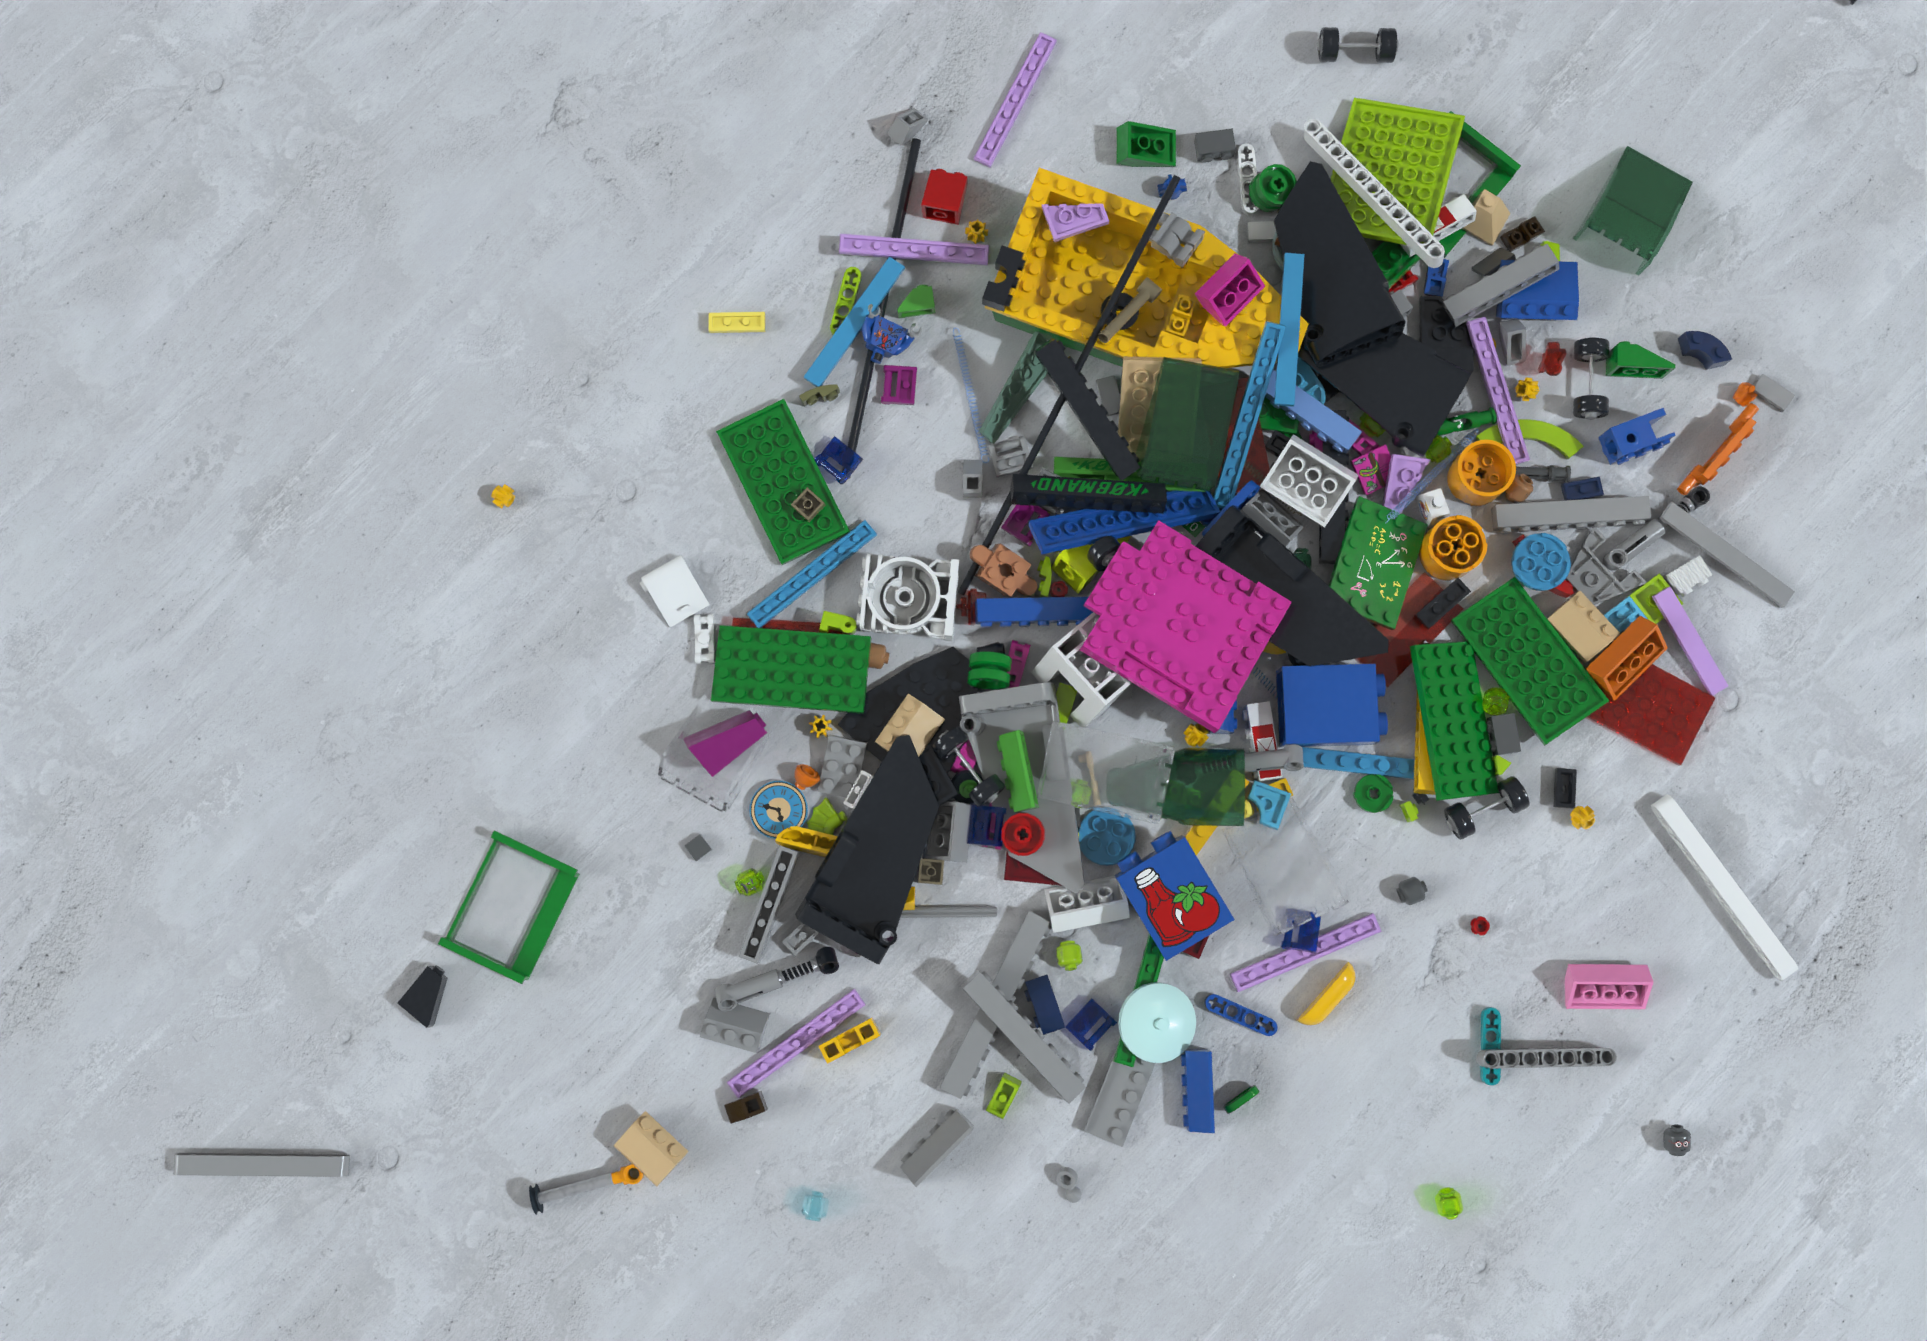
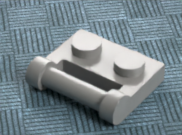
(1011, 462)

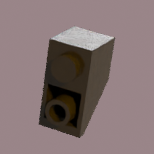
(746, 1107)

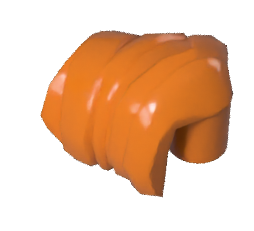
(1744, 394)

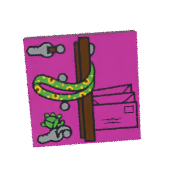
(1372, 469)

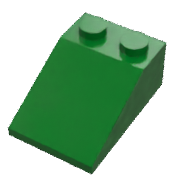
(1145, 145)
(1636, 362)

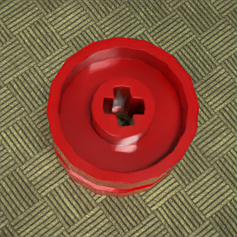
(1013, 828)

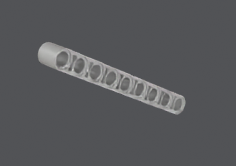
(261, 1164)

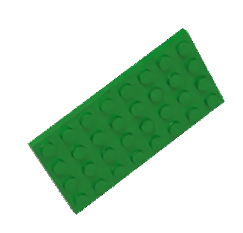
(774, 471)
(1529, 661)
(791, 669)
(1454, 720)

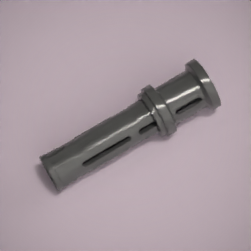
(1550, 473)

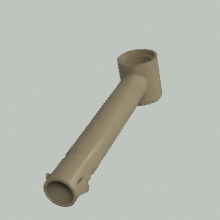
(1146, 292)

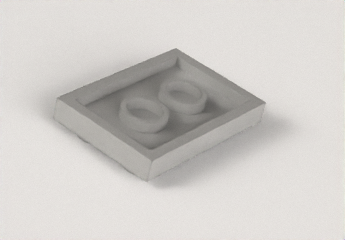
(841, 765)

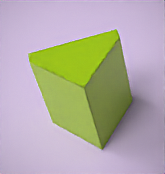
(1500, 764)

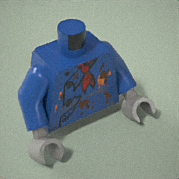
(884, 336)

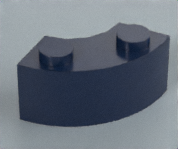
(1705, 348)
(1045, 1005)

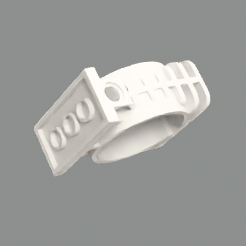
(881, 569)

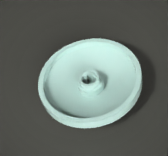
(1157, 1022)

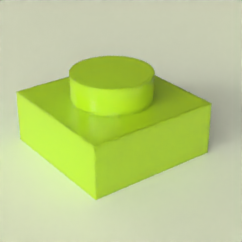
(1410, 811)

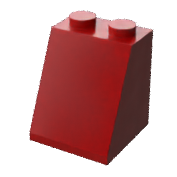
(944, 196)

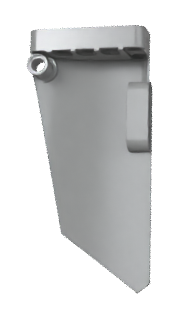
(1032, 711)

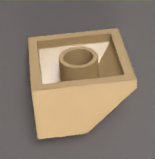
(1489, 218)

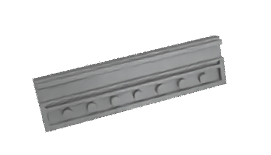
(1118, 1100)

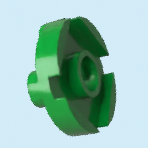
(1362, 794)

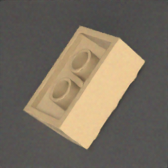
(1583, 626)
(911, 719)
(651, 1148)

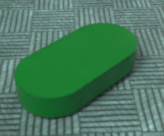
(1241, 1099)

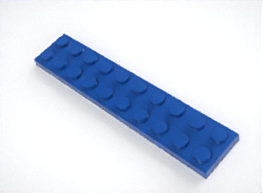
(1090, 525)

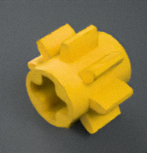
(976, 231)
(1527, 389)
(503, 496)
(823, 731)
(1195, 735)
(1582, 817)

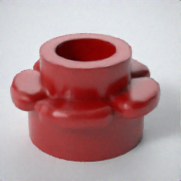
(1059, 584)
(1484, 925)

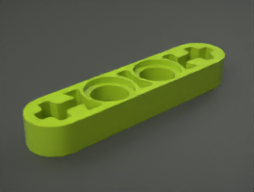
(843, 301)

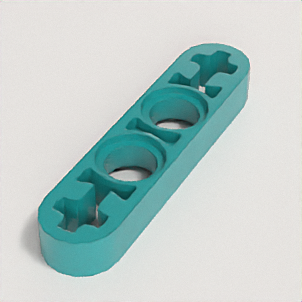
(1496, 1044)

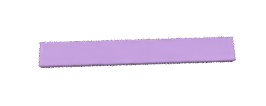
(1015, 99)
(914, 249)
(1497, 389)
(1292, 959)
(796, 1043)

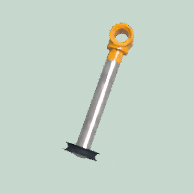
(538, 1198)

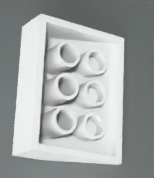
(1309, 480)

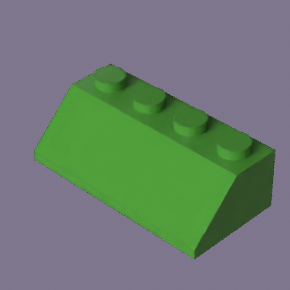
(1018, 771)

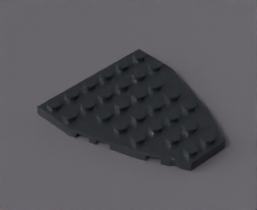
(933, 681)

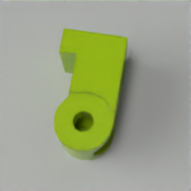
(837, 622)

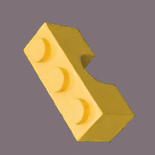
(849, 1040)

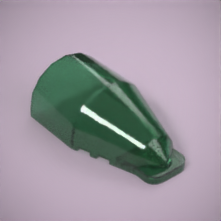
(1206, 787)

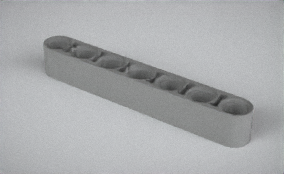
(1555, 1057)

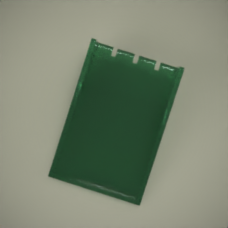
(1638, 205)
(1187, 424)

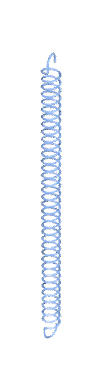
(970, 393)
(1435, 473)

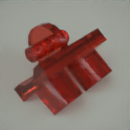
(1552, 359)
(972, 596)

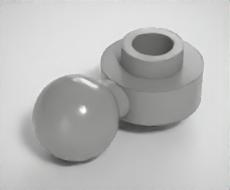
(1073, 1193)

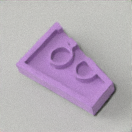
(1073, 219)
(1402, 478)

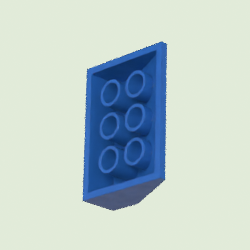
(1550, 298)

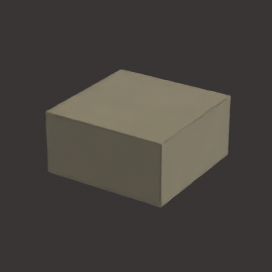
(808, 504)
(931, 871)

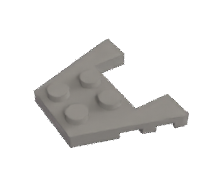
(1593, 578)

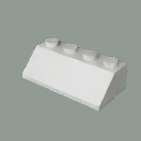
(1094, 904)

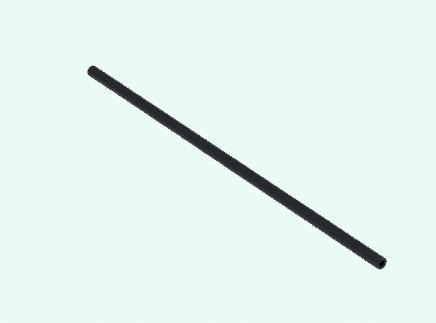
(897, 232)

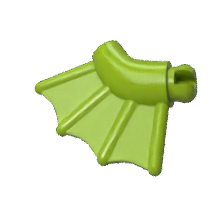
(825, 818)

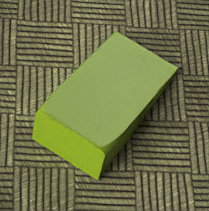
(1003, 1095)

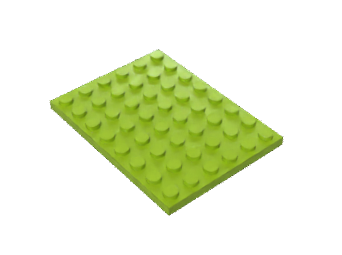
(1407, 153)

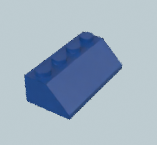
(1198, 1090)

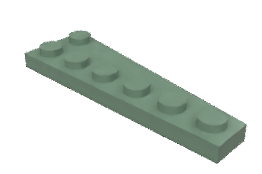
(1016, 391)

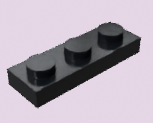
(1442, 603)

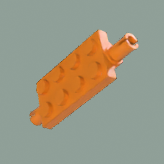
(1741, 429)

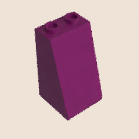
(725, 741)

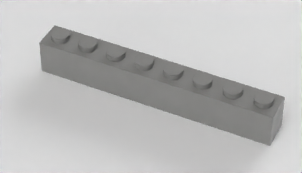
(1571, 513)
(1023, 1037)

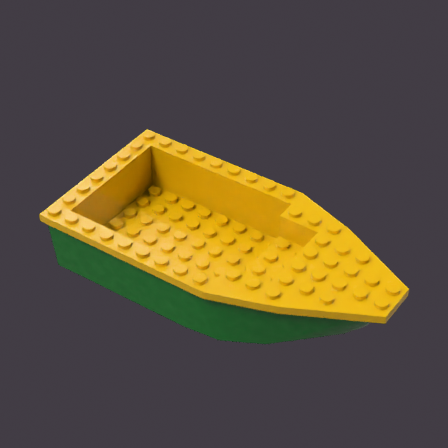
(1071, 278)

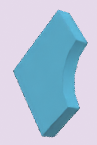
(1270, 802)

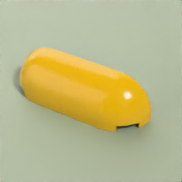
(806, 840)
(1329, 997)

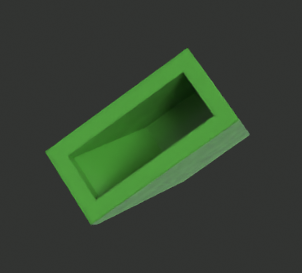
(918, 302)

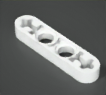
(1246, 179)

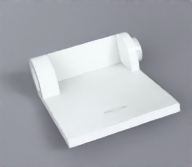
(673, 588)

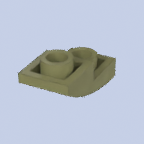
(826, 392)

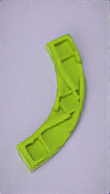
(1540, 431)

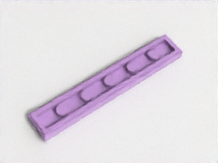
(1690, 641)

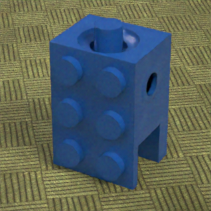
(1633, 438)

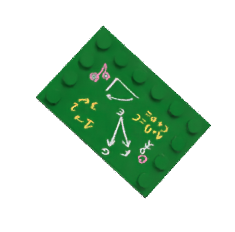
(1377, 561)

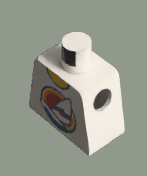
(1432, 506)

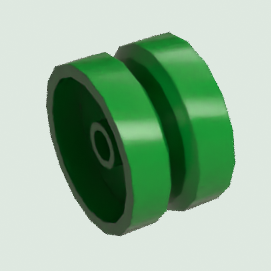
(1271, 187)
(989, 670)

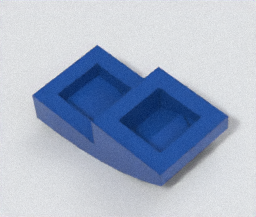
(1436, 279)

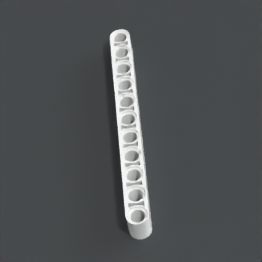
(1374, 200)
(1724, 887)

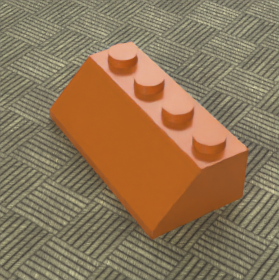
(1627, 657)

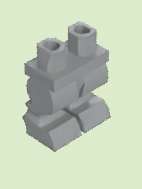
(1172, 234)

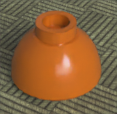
(805, 776)

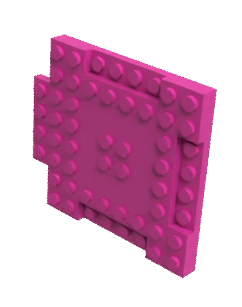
(1181, 624)

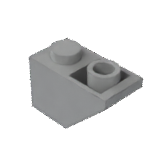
(972, 478)

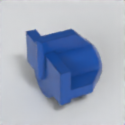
(1181, 187)

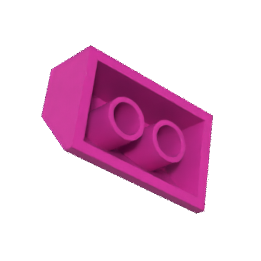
(1230, 289)

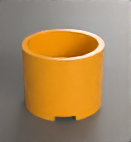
(1484, 458)
(1438, 553)

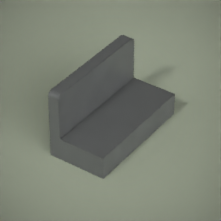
(1492, 262)

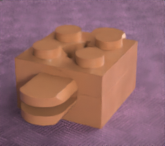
(1003, 570)

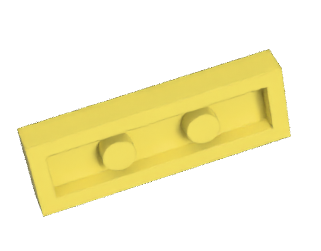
(736, 322)

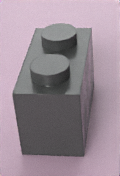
(1215, 145)
(1503, 734)

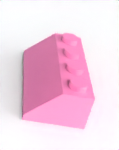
(1607, 986)

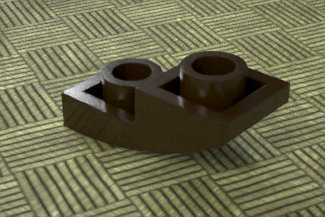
(1522, 234)

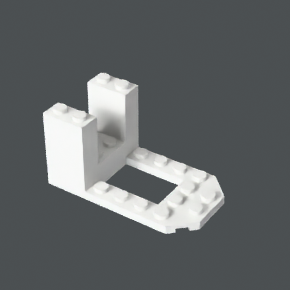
(1090, 678)

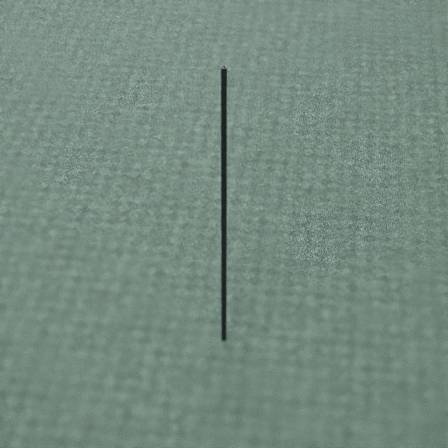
(1079, 365)

